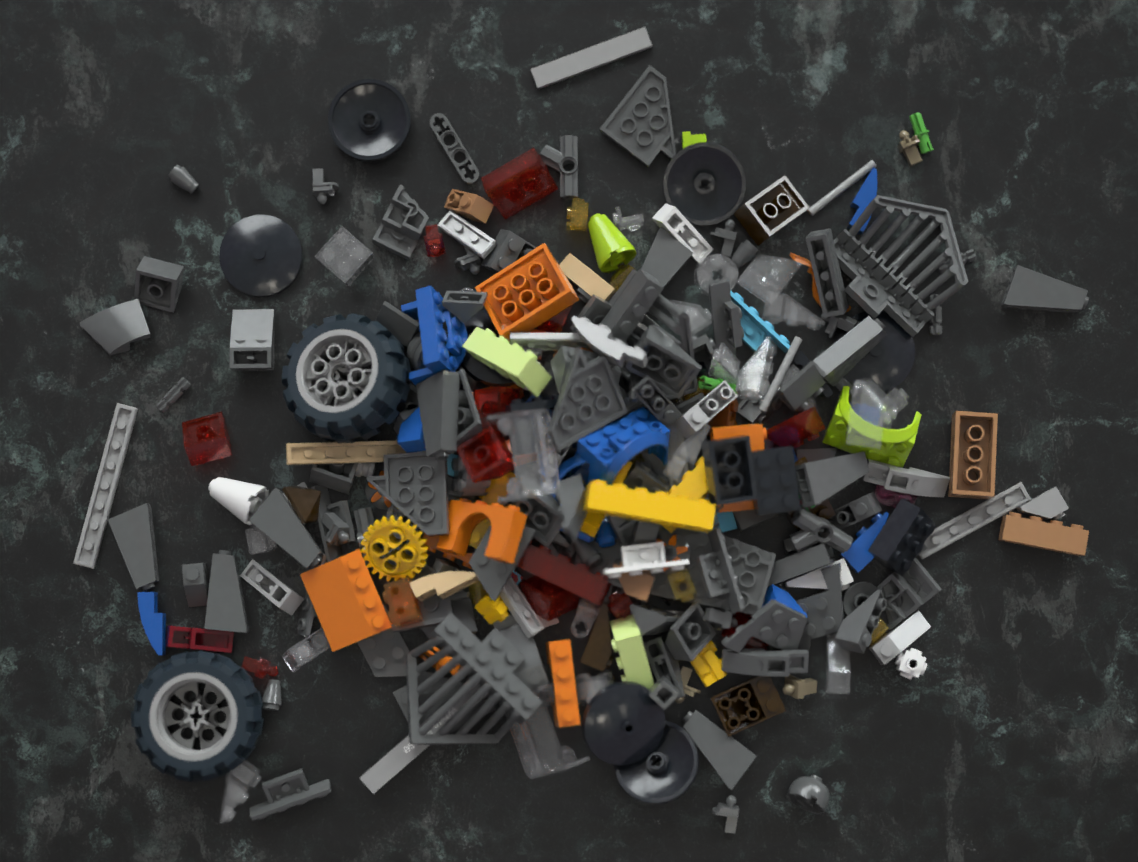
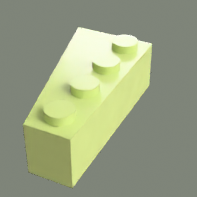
(507, 360)
(631, 651)

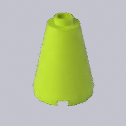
(609, 244)

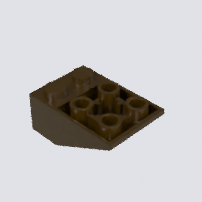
(748, 704)

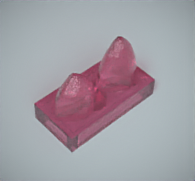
(892, 498)

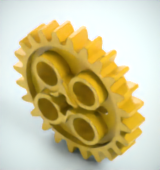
(383, 533)

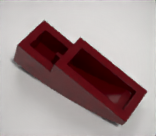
(199, 639)

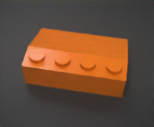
(527, 292)
(345, 600)

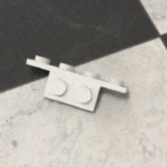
(644, 557)

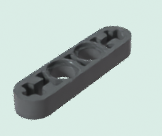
(454, 149)

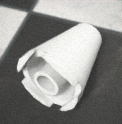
(238, 496)

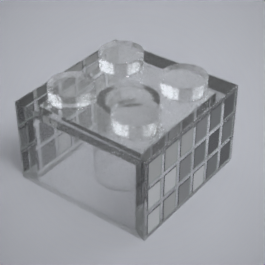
(344, 256)

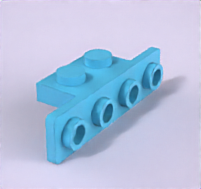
(755, 328)

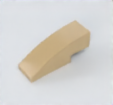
(586, 278)
(442, 583)

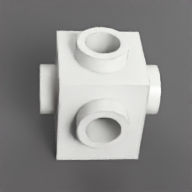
(903, 663)

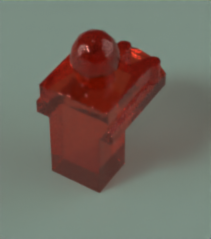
(433, 241)
(260, 667)

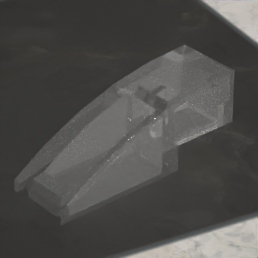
(685, 453)

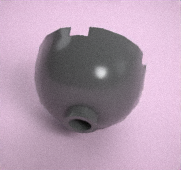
(809, 793)

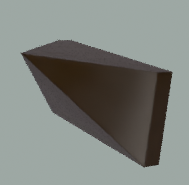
(304, 502)

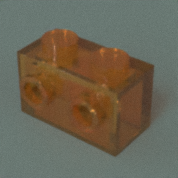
(402, 603)

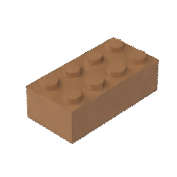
(973, 455)

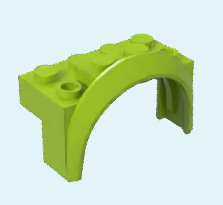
(895, 442)

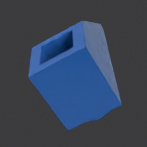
(858, 556)

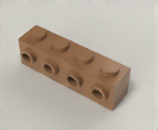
(1043, 535)

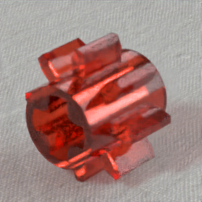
(619, 605)

